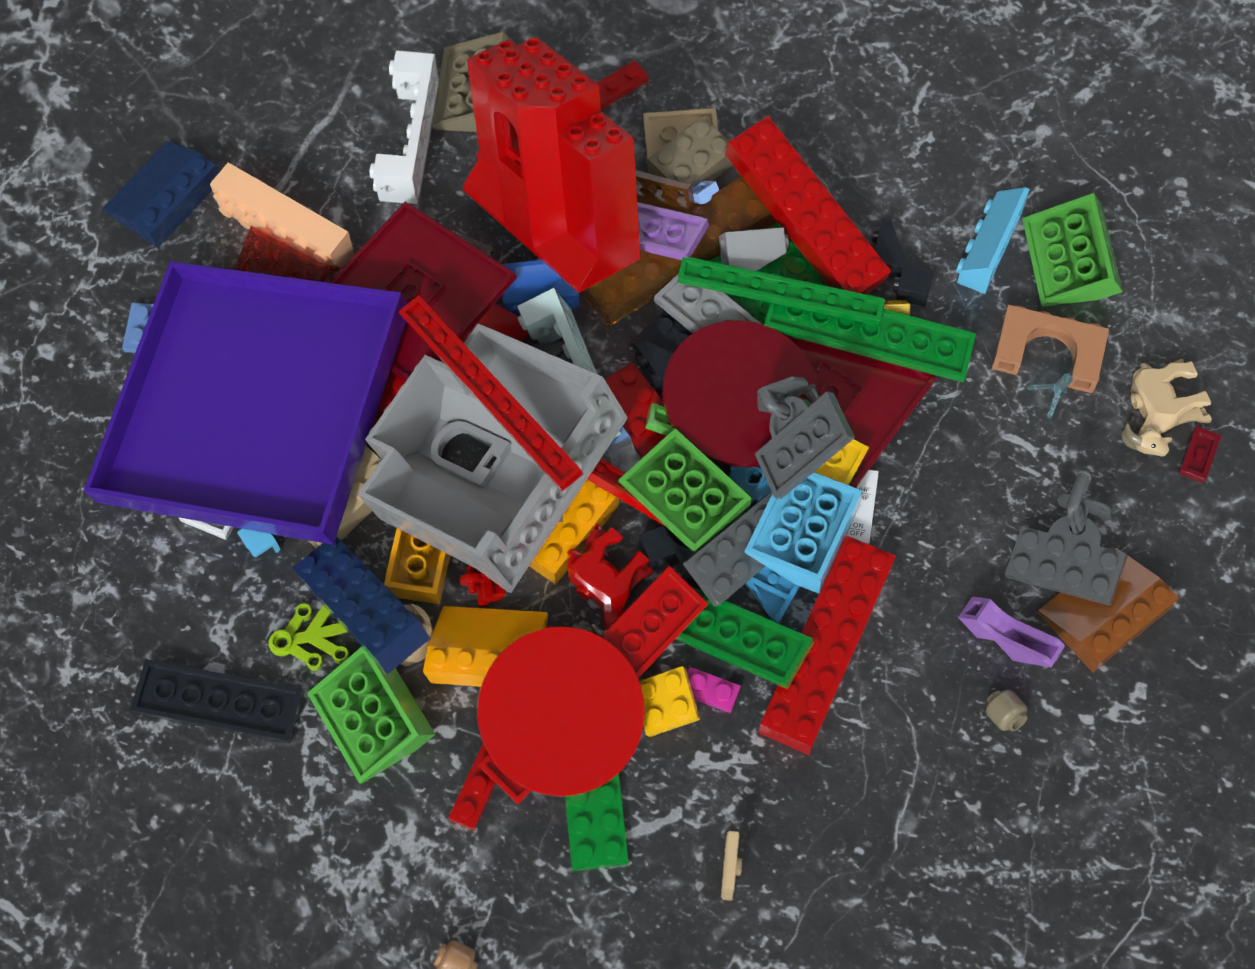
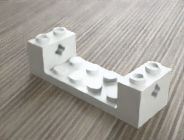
(401, 177)

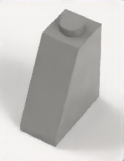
(752, 247)

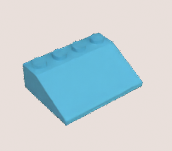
(805, 530)

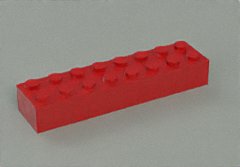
(806, 209)
(836, 629)

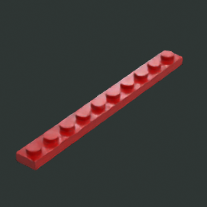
(491, 393)

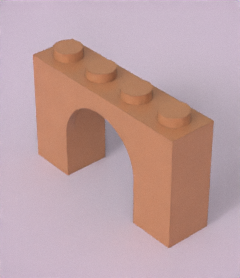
(1083, 340)

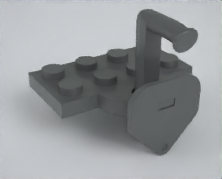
(801, 431)
(1070, 560)

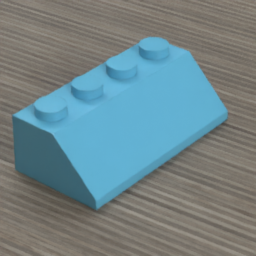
(991, 239)

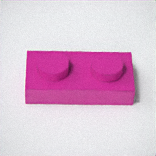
(713, 690)

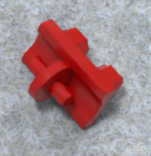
(480, 583)

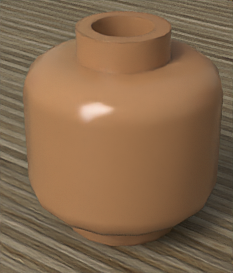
(455, 956)

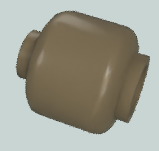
(1006, 710)

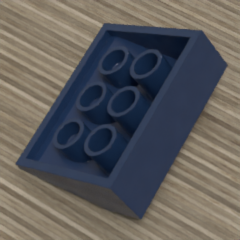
(163, 192)

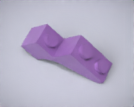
(1017, 639)

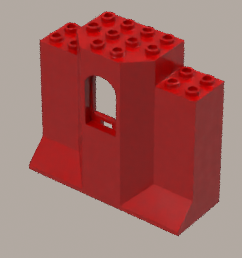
(553, 162)

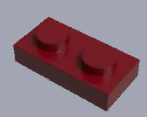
(1199, 454)

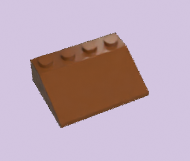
(1100, 630)

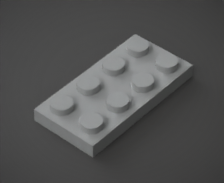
(699, 306)

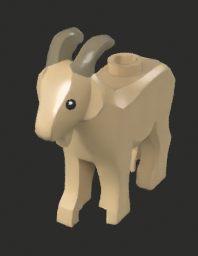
(1161, 407)

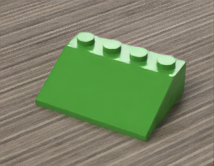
(1072, 253)
(686, 491)
(370, 715)

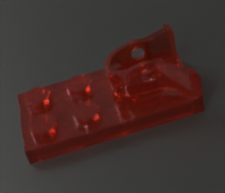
(272, 256)

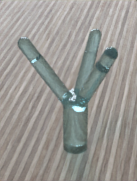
(1059, 387)

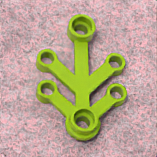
(314, 635)

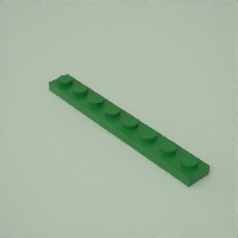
(781, 290)

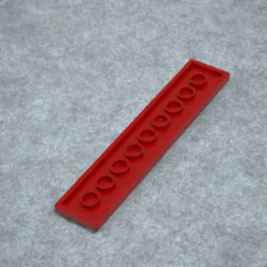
(640, 636)

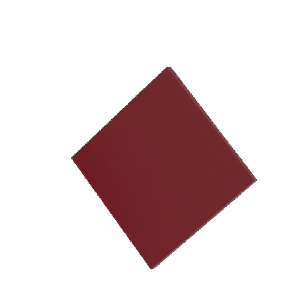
(427, 260)
(871, 394)

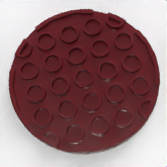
(715, 385)

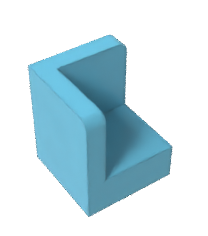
(257, 541)

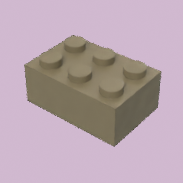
(692, 155)

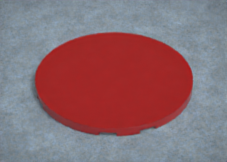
(560, 711)

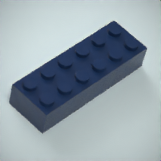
(362, 604)

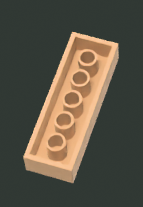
(273, 212)

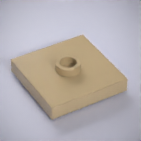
(732, 865)

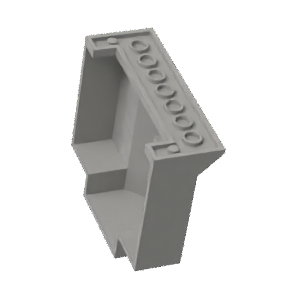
(498, 513)

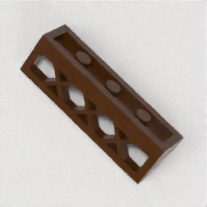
(666, 199)

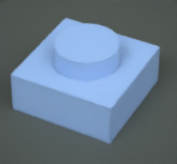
(703, 191)

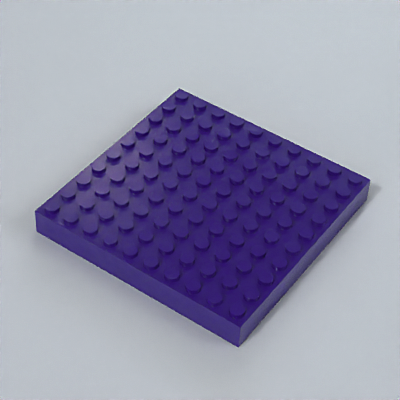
(249, 401)

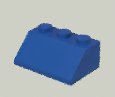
(533, 280)

